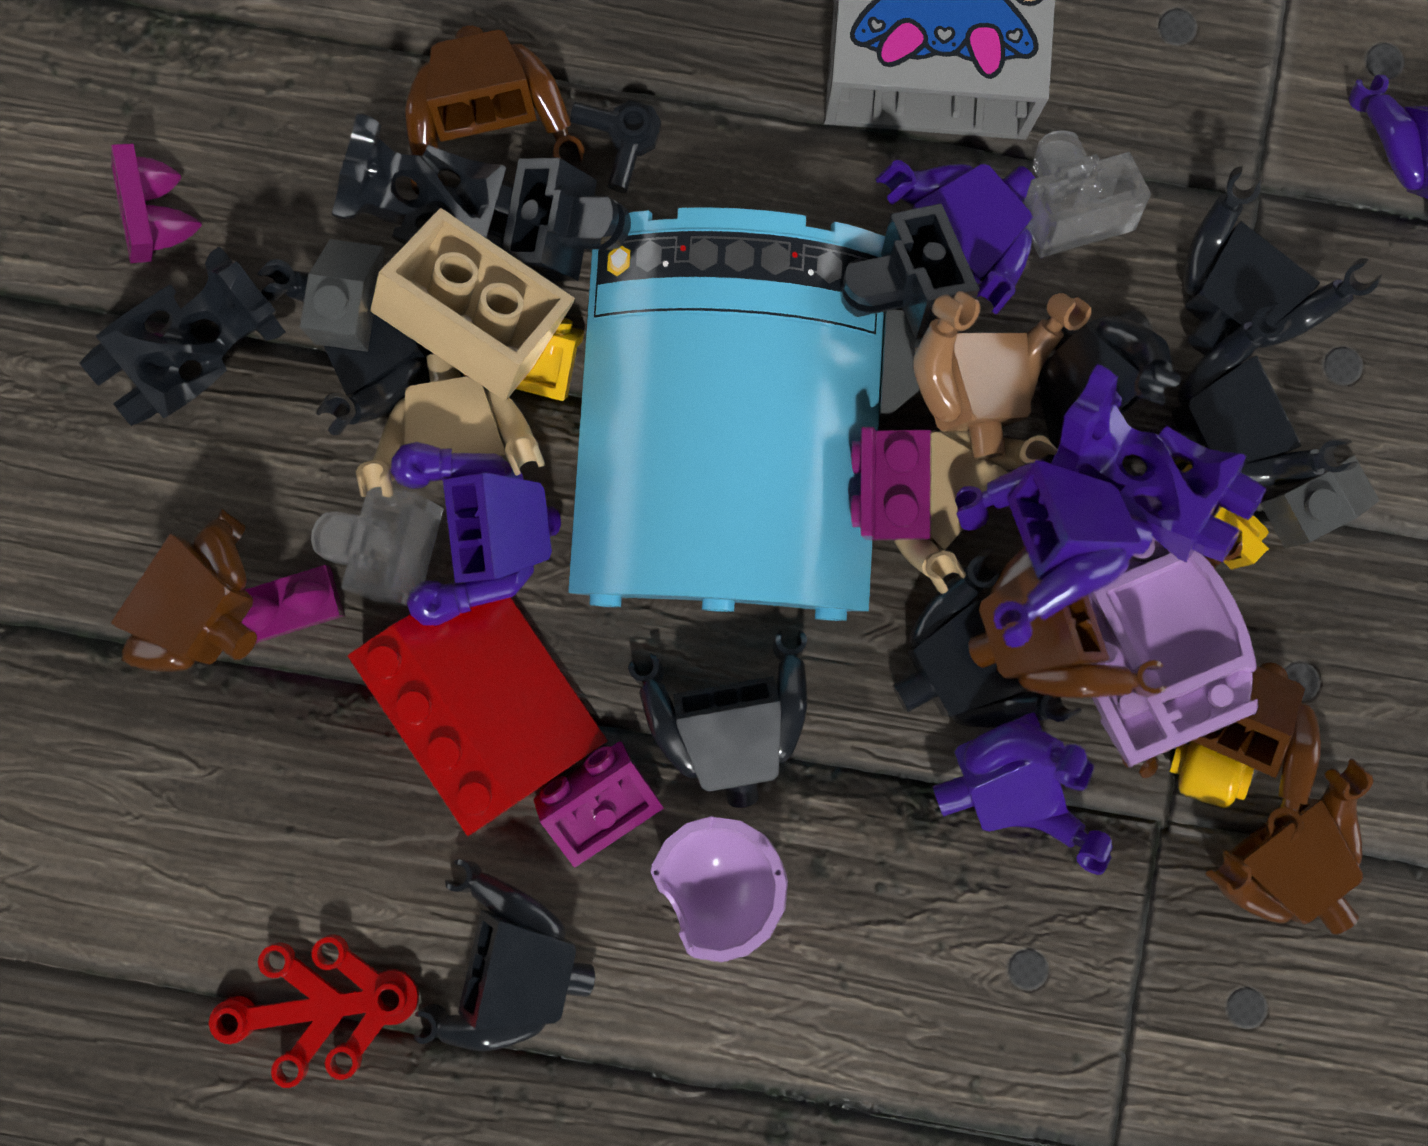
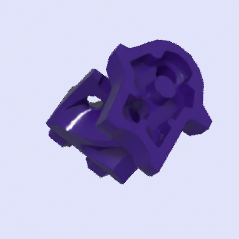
(1173, 502)

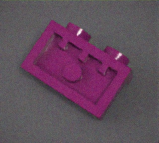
(893, 484)
(596, 803)

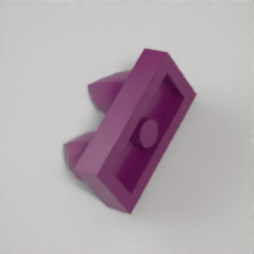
(147, 226)
(293, 603)

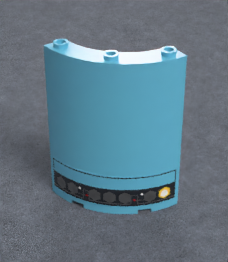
(725, 415)

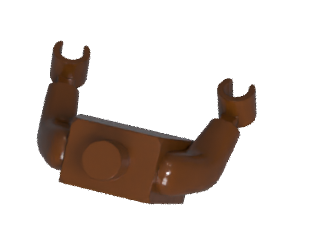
(482, 87)
(189, 602)
(1063, 650)
(1276, 732)
(1313, 872)

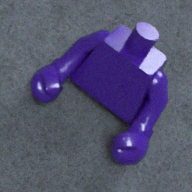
(494, 527)

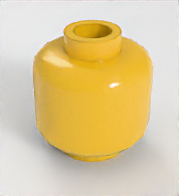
(1210, 775)

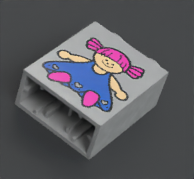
(940, 65)

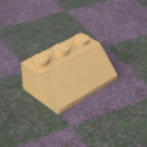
(470, 303)

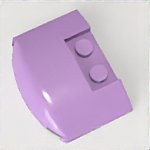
(1195, 630)

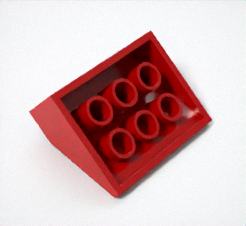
(478, 707)

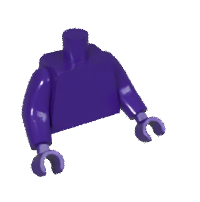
(1400, 131)
(984, 215)
(1072, 532)
(1016, 784)

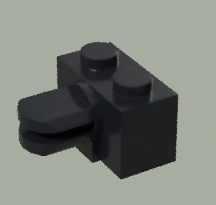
(558, 217)
(914, 269)

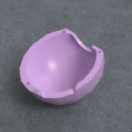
(722, 886)

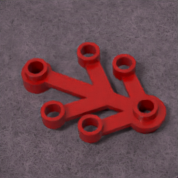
(323, 1006)

